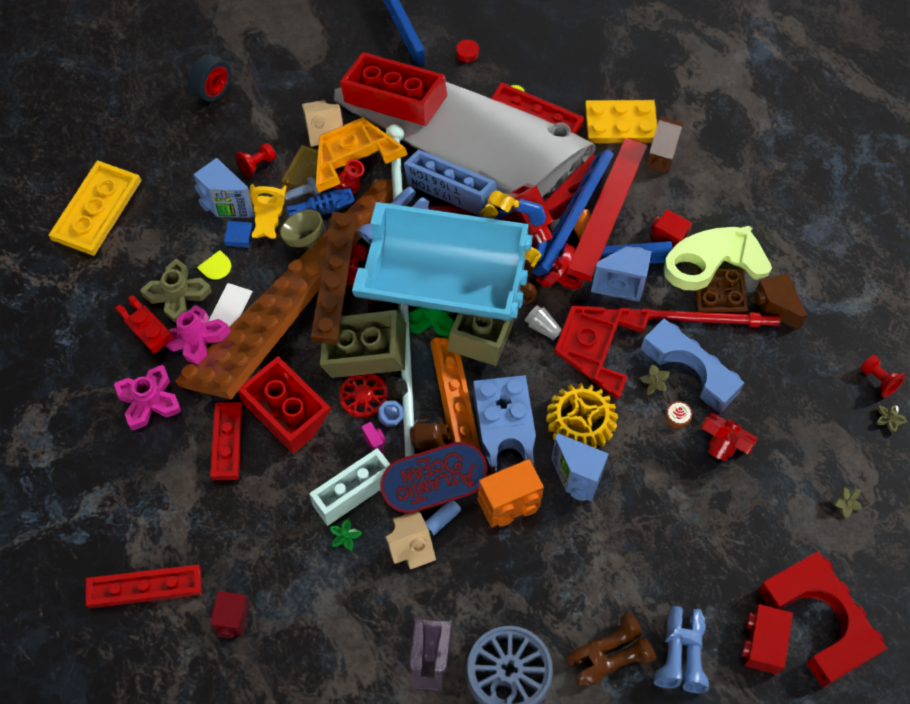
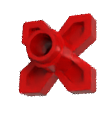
(727, 437)

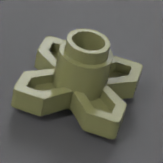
(175, 290)

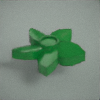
(345, 535)

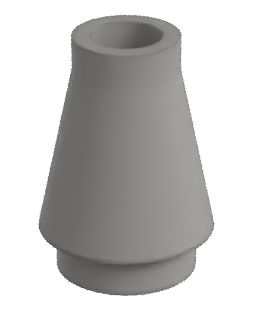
(542, 322)

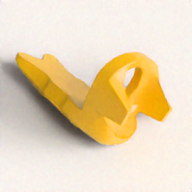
(267, 209)

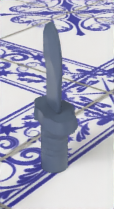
(296, 192)

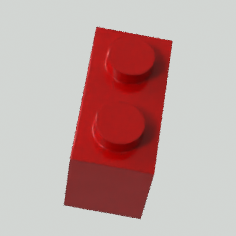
(767, 639)

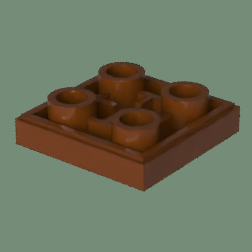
(723, 294)

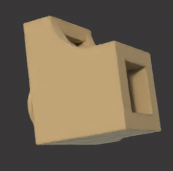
(321, 119)
(410, 541)

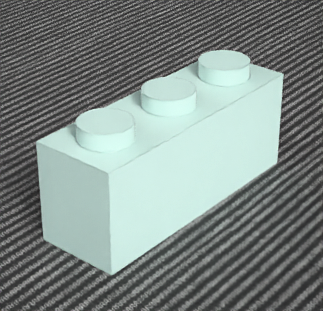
(349, 487)

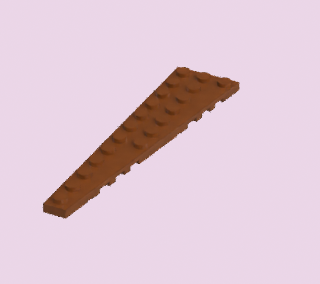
(269, 317)

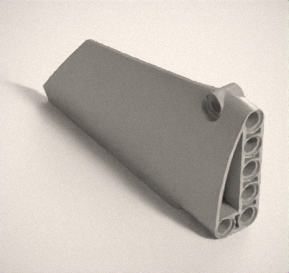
(492, 140)

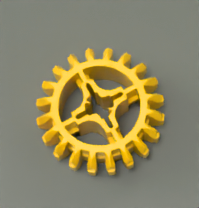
(598, 409)

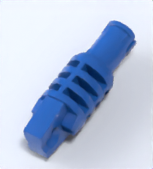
(325, 203)

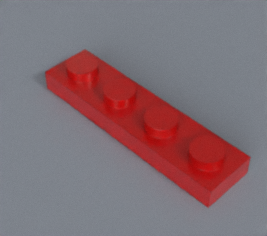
(533, 105)
(143, 586)

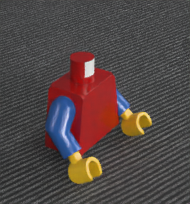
(528, 208)

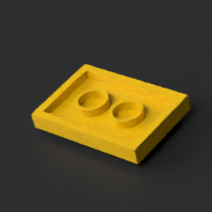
(620, 119)

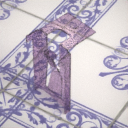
(432, 631)

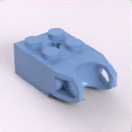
(505, 427)

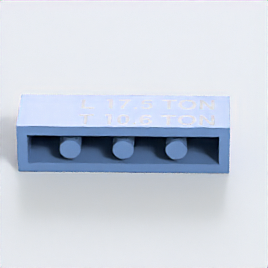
(449, 182)

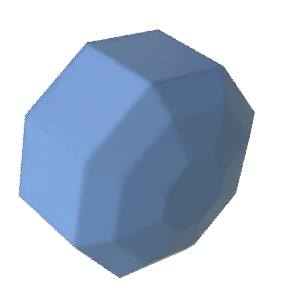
(390, 413)

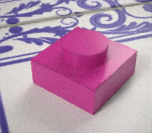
(373, 438)

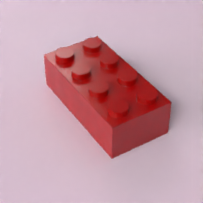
(394, 89)

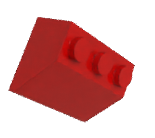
(284, 404)

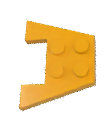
(351, 142)

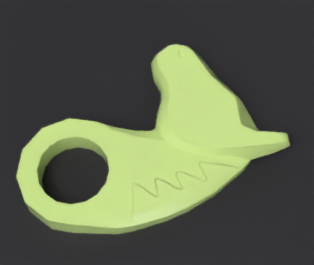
(710, 249)

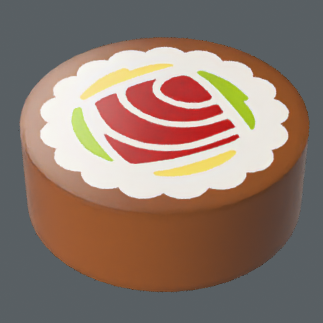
(678, 414)

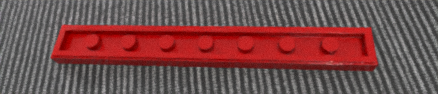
(607, 210)

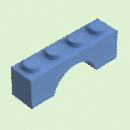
(669, 344)

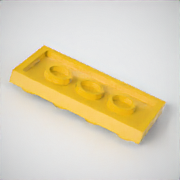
(95, 208)

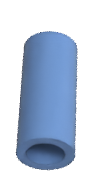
(442, 517)

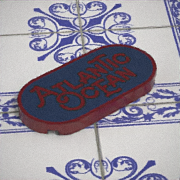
(433, 477)

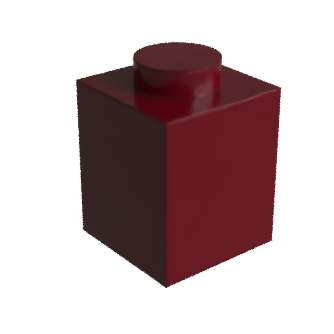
(229, 614)

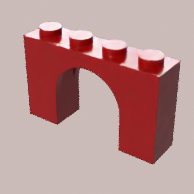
(815, 579)

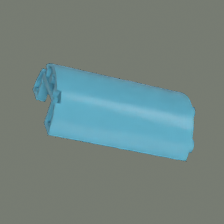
(445, 262)

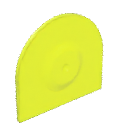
(216, 266)

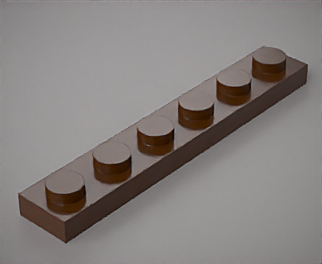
(334, 279)

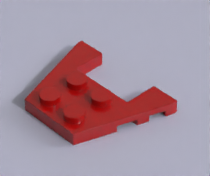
(588, 339)

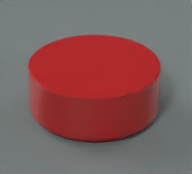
(467, 51)

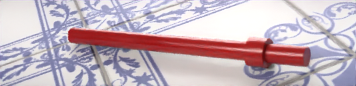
(752, 319)

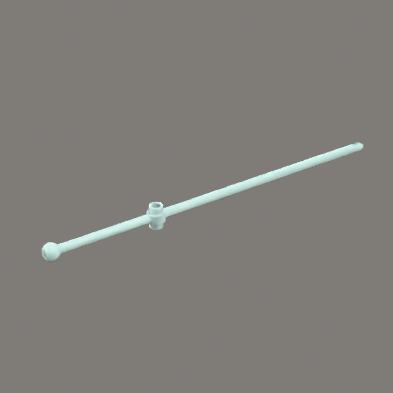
(397, 133)

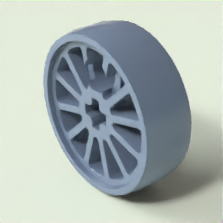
(527, 639)

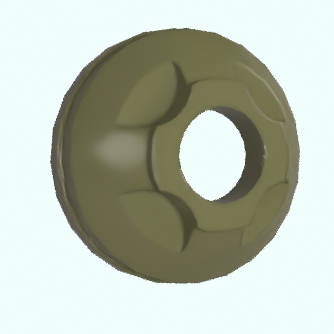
(301, 225)

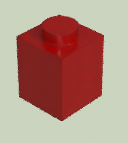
(670, 228)

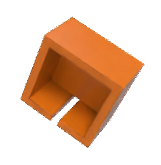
(510, 493)

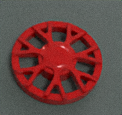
(362, 395)

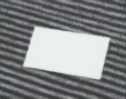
(231, 304)

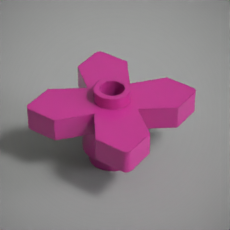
(194, 332)
(147, 396)

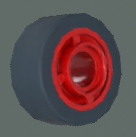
(209, 77)

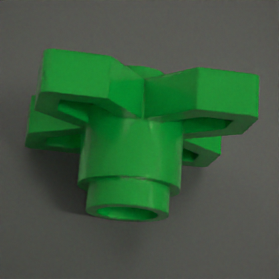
(424, 318)

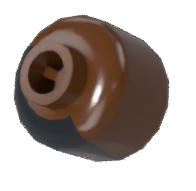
(429, 433)

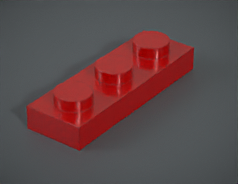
(226, 441)

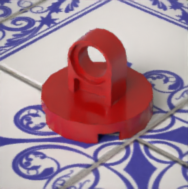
(559, 271)

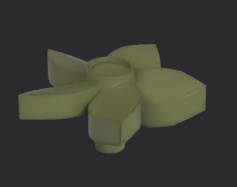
(655, 379)
(891, 418)
(847, 502)

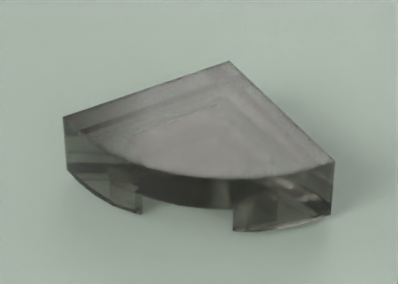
(396, 388)

